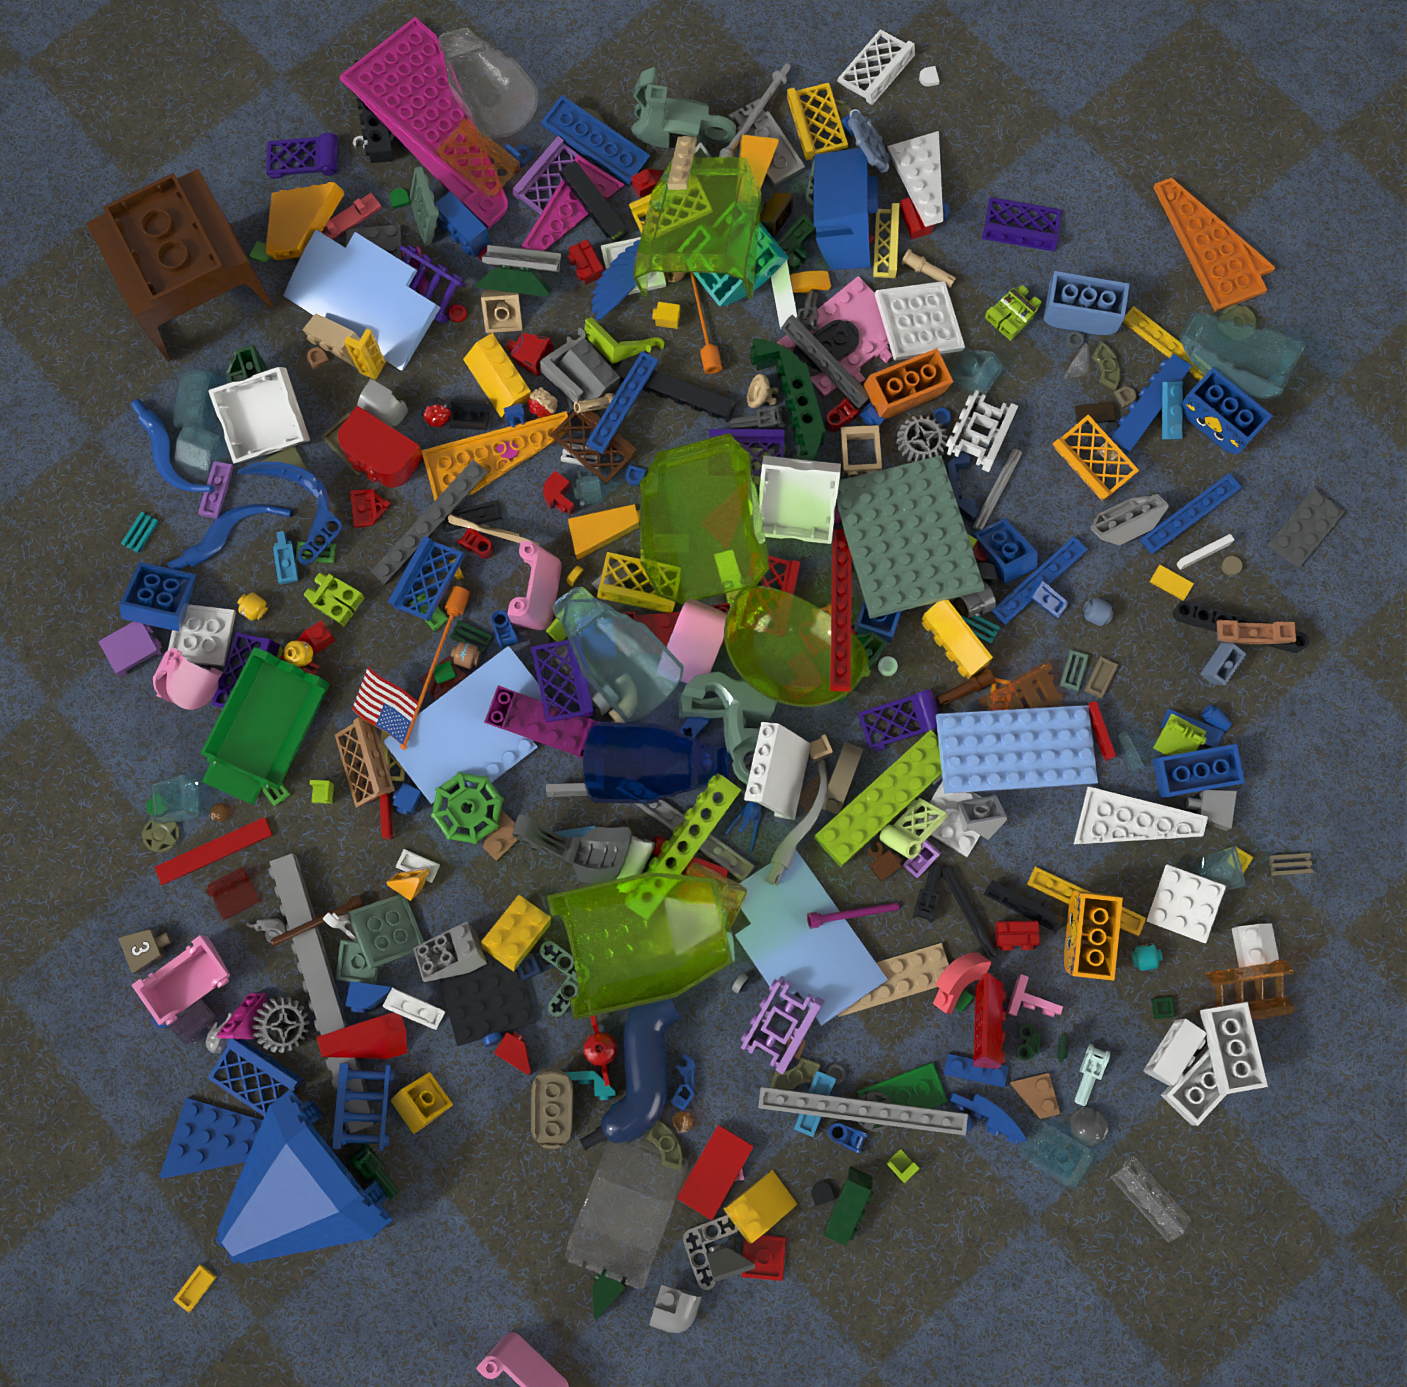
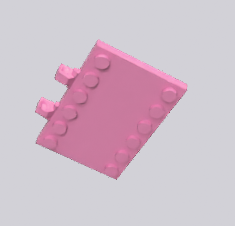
(857, 305)

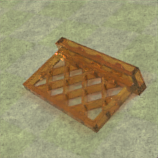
(486, 145)

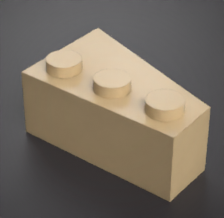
(330, 336)

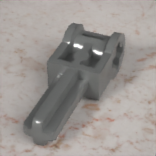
(809, 314)
(764, 419)

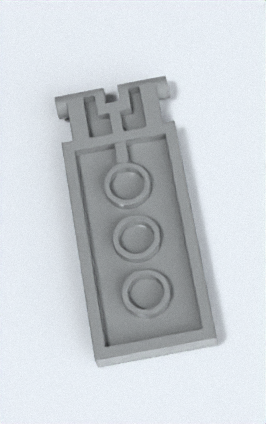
(785, 161)

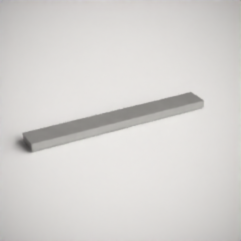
(711, 846)

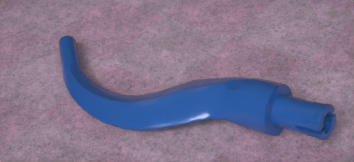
(161, 448)
(219, 532)

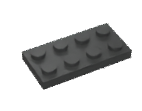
(1305, 528)

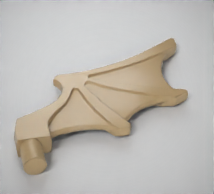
(486, 529)

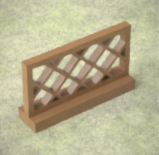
(372, 758)

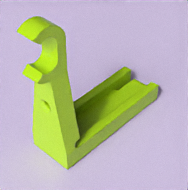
(617, 351)

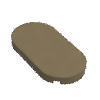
(552, 1108)

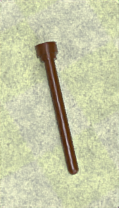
(353, 903)

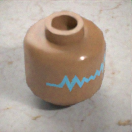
(466, 655)

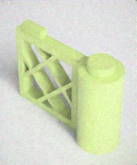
(904, 838)

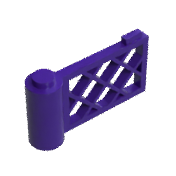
(325, 159)
(925, 710)

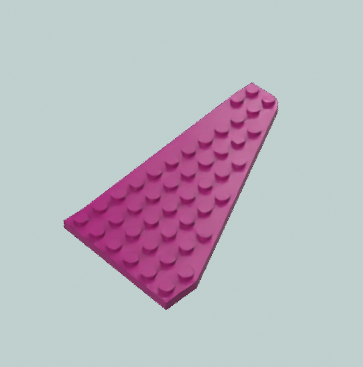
(410, 93)

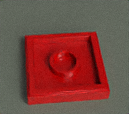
(768, 1257)

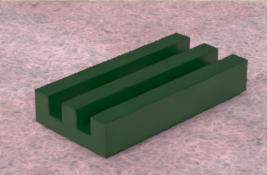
(457, 630)

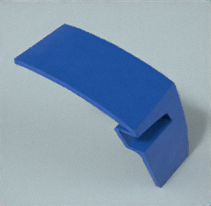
(842, 207)

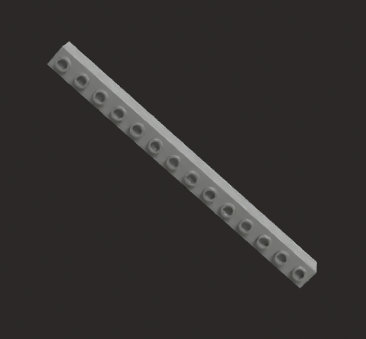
(317, 974)

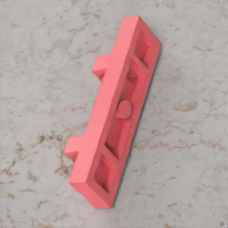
(351, 217)

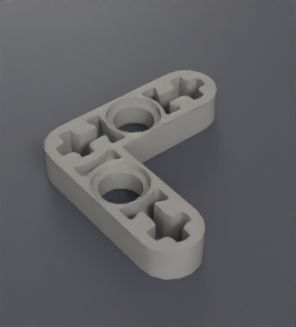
(703, 1239)

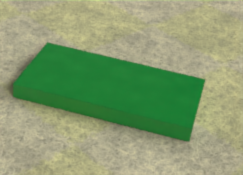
(914, 1088)

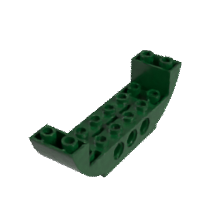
(799, 394)

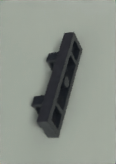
(1006, 896)

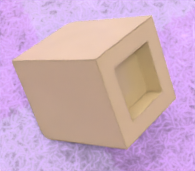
(820, 749)

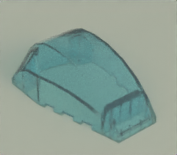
(1248, 357)

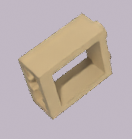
(858, 433)

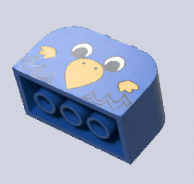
(1224, 412)

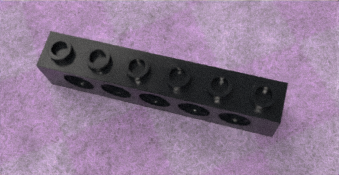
(374, 131)

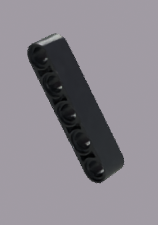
(593, 202)

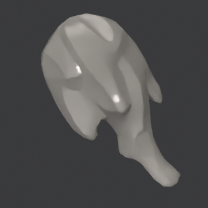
(272, 927)
(216, 1044)

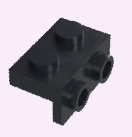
(469, 414)

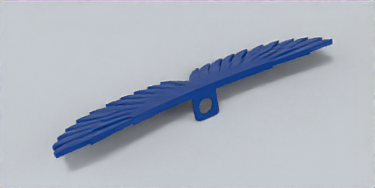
(615, 282)

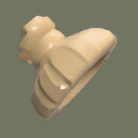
(760, 391)

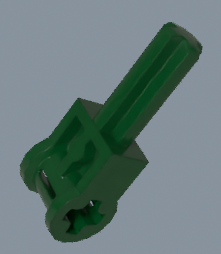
(371, 1166)

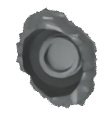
(1088, 1126)

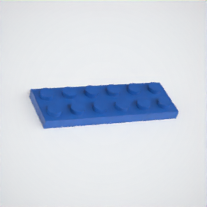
(595, 140)

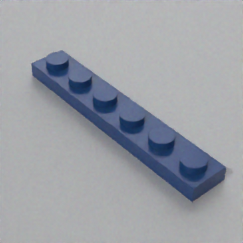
(622, 402)
(1190, 513)
(1046, 572)

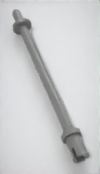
(779, 78)

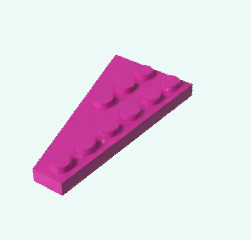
(565, 210)

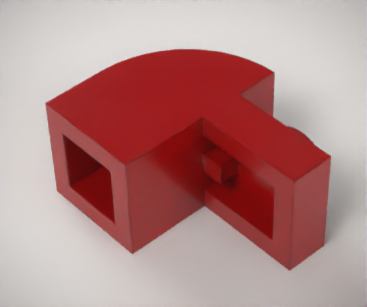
(554, 492)

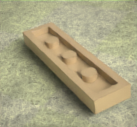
(682, 163)

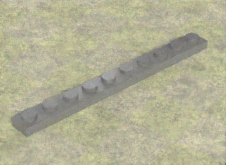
(863, 1110)

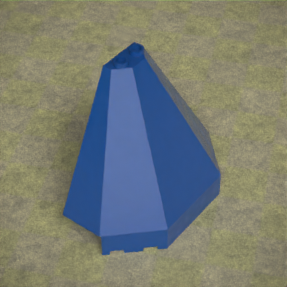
(296, 1192)

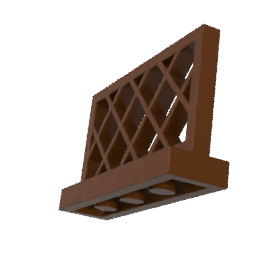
(618, 443)

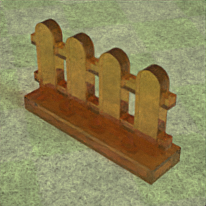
(1028, 690)

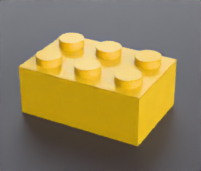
(516, 933)

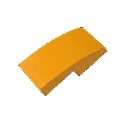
(808, 280)

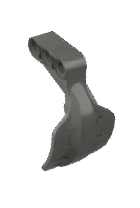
(595, 856)

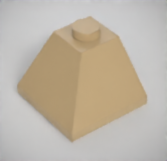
(501, 311)

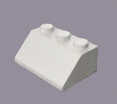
(1176, 1052)

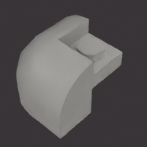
(382, 404)
(675, 1309)

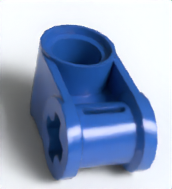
(505, 632)
(695, 726)
(848, 1137)

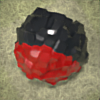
(436, 412)

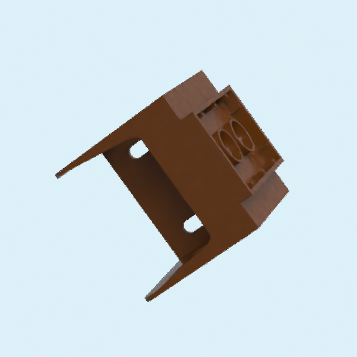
(171, 250)

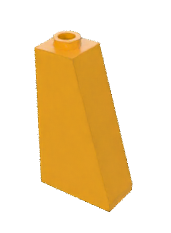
(759, 154)
(601, 528)

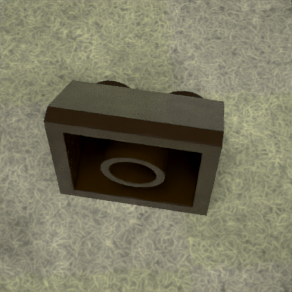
(776, 212)

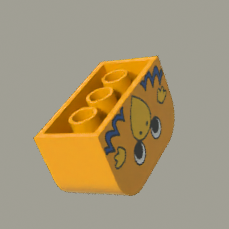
(1092, 935)

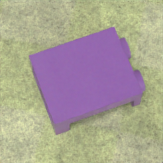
(130, 646)

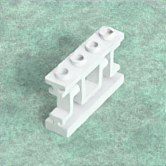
(995, 435)

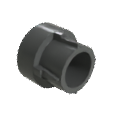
(976, 603)

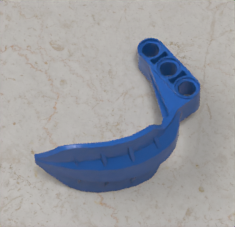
(313, 486)

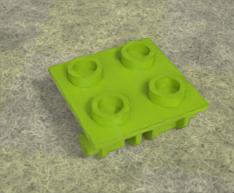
(1179, 737)

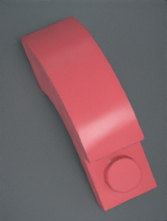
(957, 977)

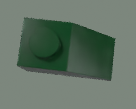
(605, 1292)

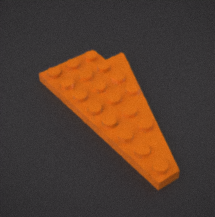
(1221, 258)

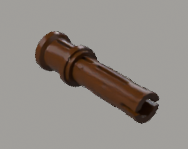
(974, 684)

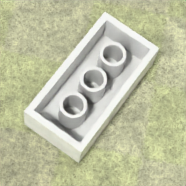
(1233, 1048)
(1197, 1091)

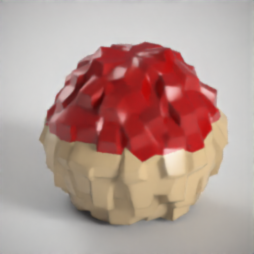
(542, 403)

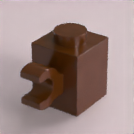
(884, 864)

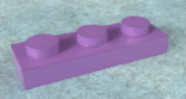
(213, 501)

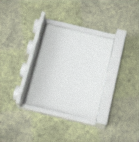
(778, 770)

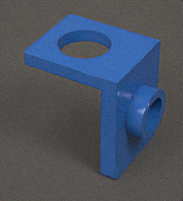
(515, 153)

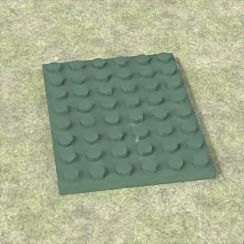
(907, 537)

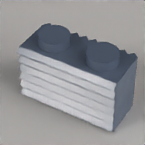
(1223, 664)

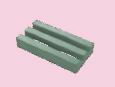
(1069, 685)

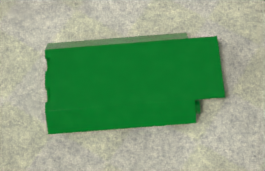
(261, 726)

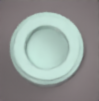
(887, 666)

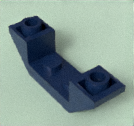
(966, 506)

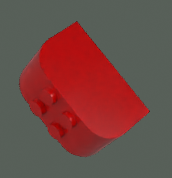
(378, 449)

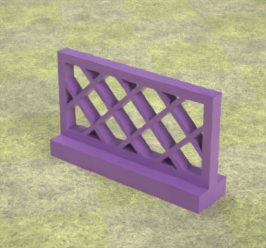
(537, 172)

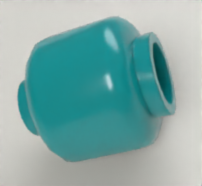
(1146, 957)

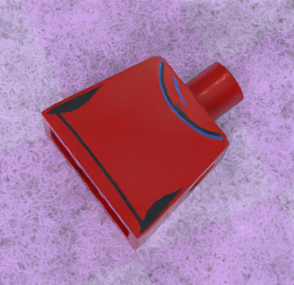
(529, 351)

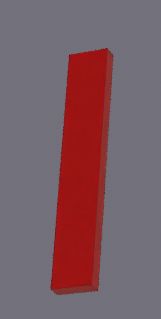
(213, 851)

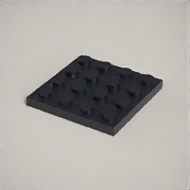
(486, 1001)

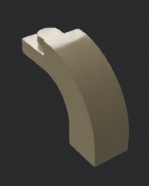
(842, 778)

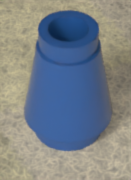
(1216, 717)

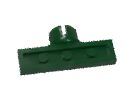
(794, 238)

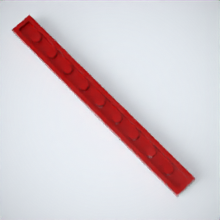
(840, 613)

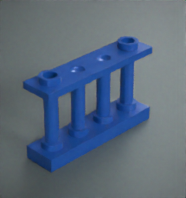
(344, 1095)

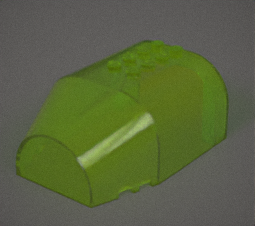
(643, 938)

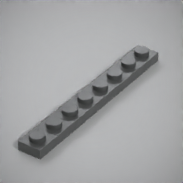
(429, 521)

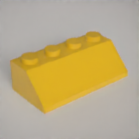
(496, 374)
(956, 638)

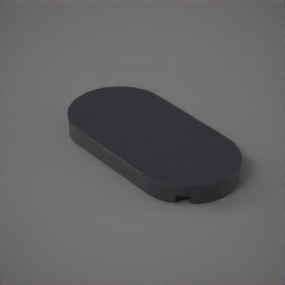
(837, 337)

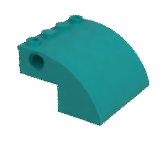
(729, 289)

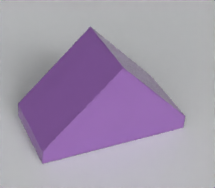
(923, 860)

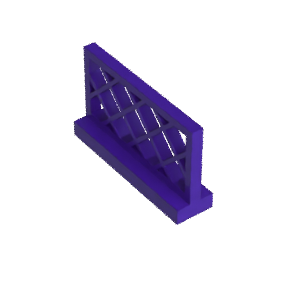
(1020, 235)
(755, 437)
(266, 645)
(579, 682)

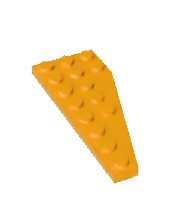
(450, 459)

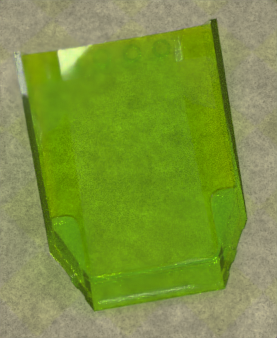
(704, 227)
(701, 521)

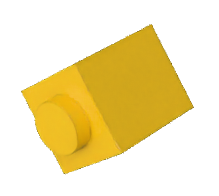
(666, 315)

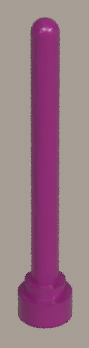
(816, 919)

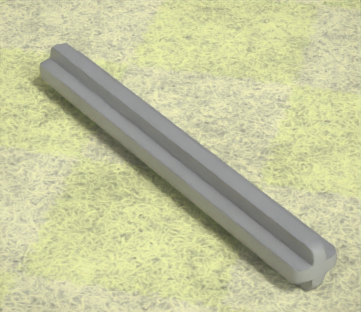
(997, 489)

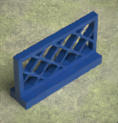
(415, 574)
(260, 1061)

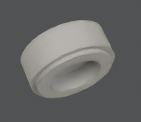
(740, 983)

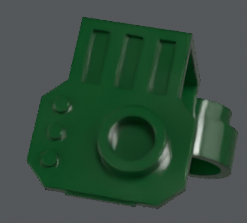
(1032, 1044)

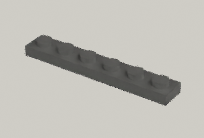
(825, 361)

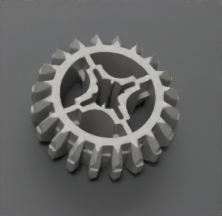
(934, 433)
(298, 1024)

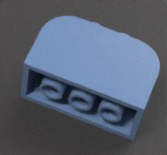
(1085, 303)

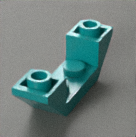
(601, 1090)

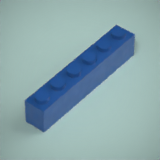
(1149, 404)

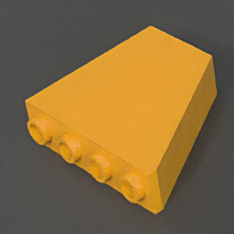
(297, 215)

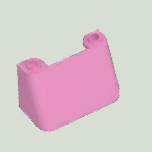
(537, 607)
(697, 638)
(182, 981)
(520, 1363)

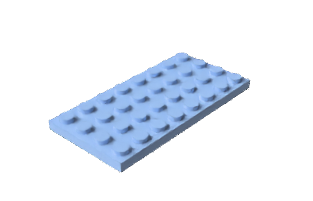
(1016, 749)

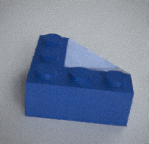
(157, 596)

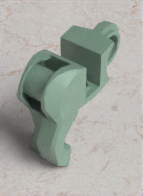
(664, 115)
(737, 704)

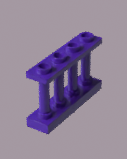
(441, 271)

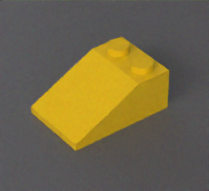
(760, 1207)

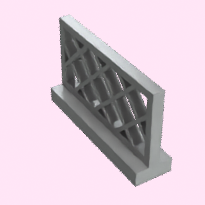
(522, 258)

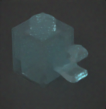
(588, 489)

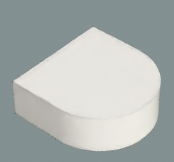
(929, 76)

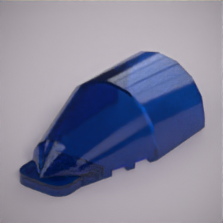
(646, 762)

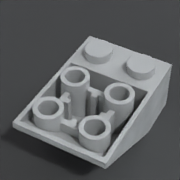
(450, 953)

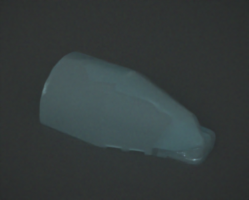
(618, 655)

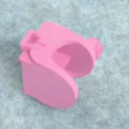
(184, 682)

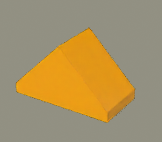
(409, 882)

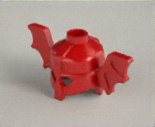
(606, 1055)

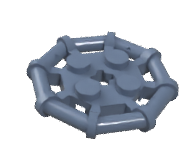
(869, 140)

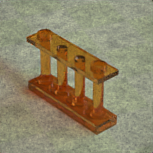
(1260, 1007)

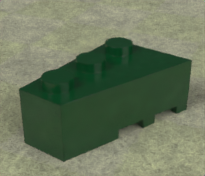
(849, 1207)

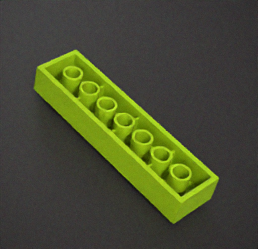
(882, 800)

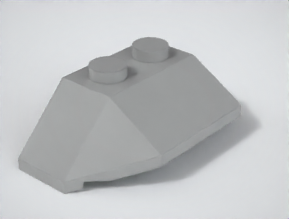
(1129, 519)

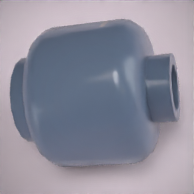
(1098, 611)

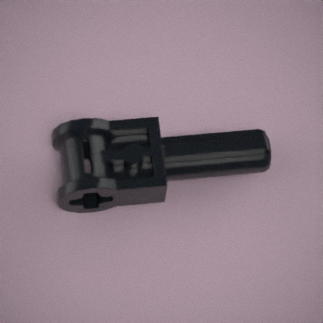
(927, 897)

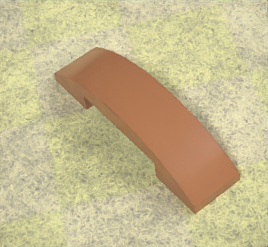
(1256, 632)

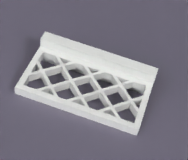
(888, 72)

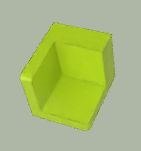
(322, 791)
(902, 1166)

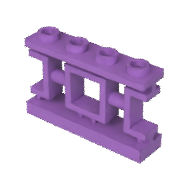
(795, 1032)

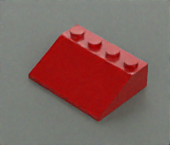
(988, 1023)

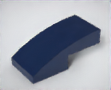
(533, 964)

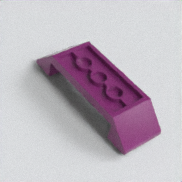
(527, 718)

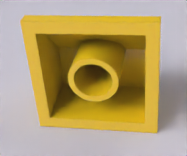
(421, 1102)

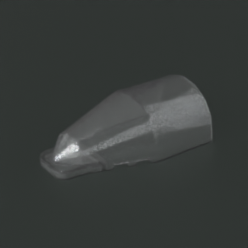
(487, 84)

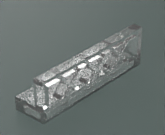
(1149, 1201)

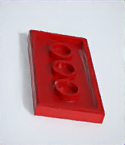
(715, 1172)

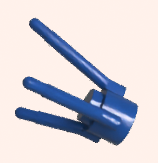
(751, 812)

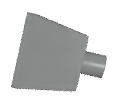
(1216, 805)

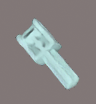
(1093, 1069)

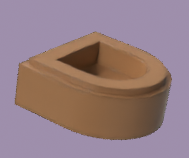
(317, 357)

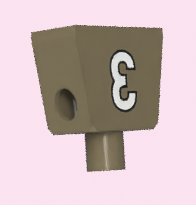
(144, 949)

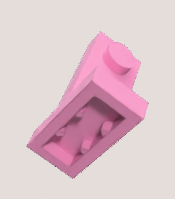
(1029, 1001)

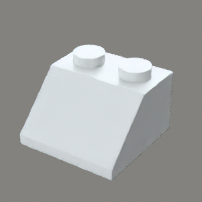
(1255, 944)

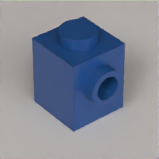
(407, 799)

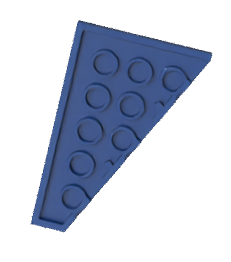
(209, 1139)

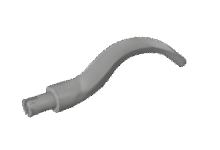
(785, 852)

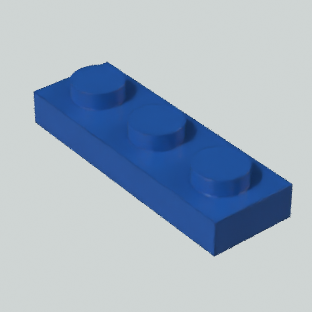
(963, 1068)

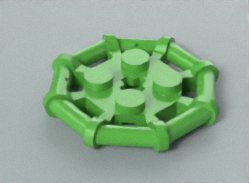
(467, 819)

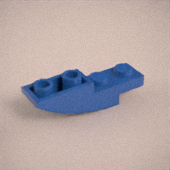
(996, 1119)

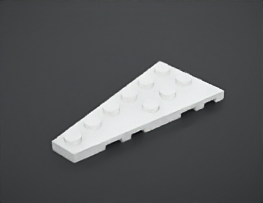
(920, 171)
(1123, 818)

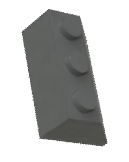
(589, 371)

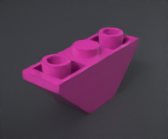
(242, 1021)

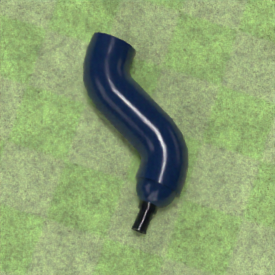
(644, 1076)

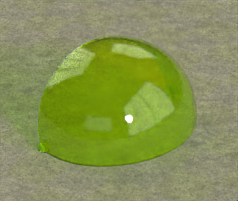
(784, 647)

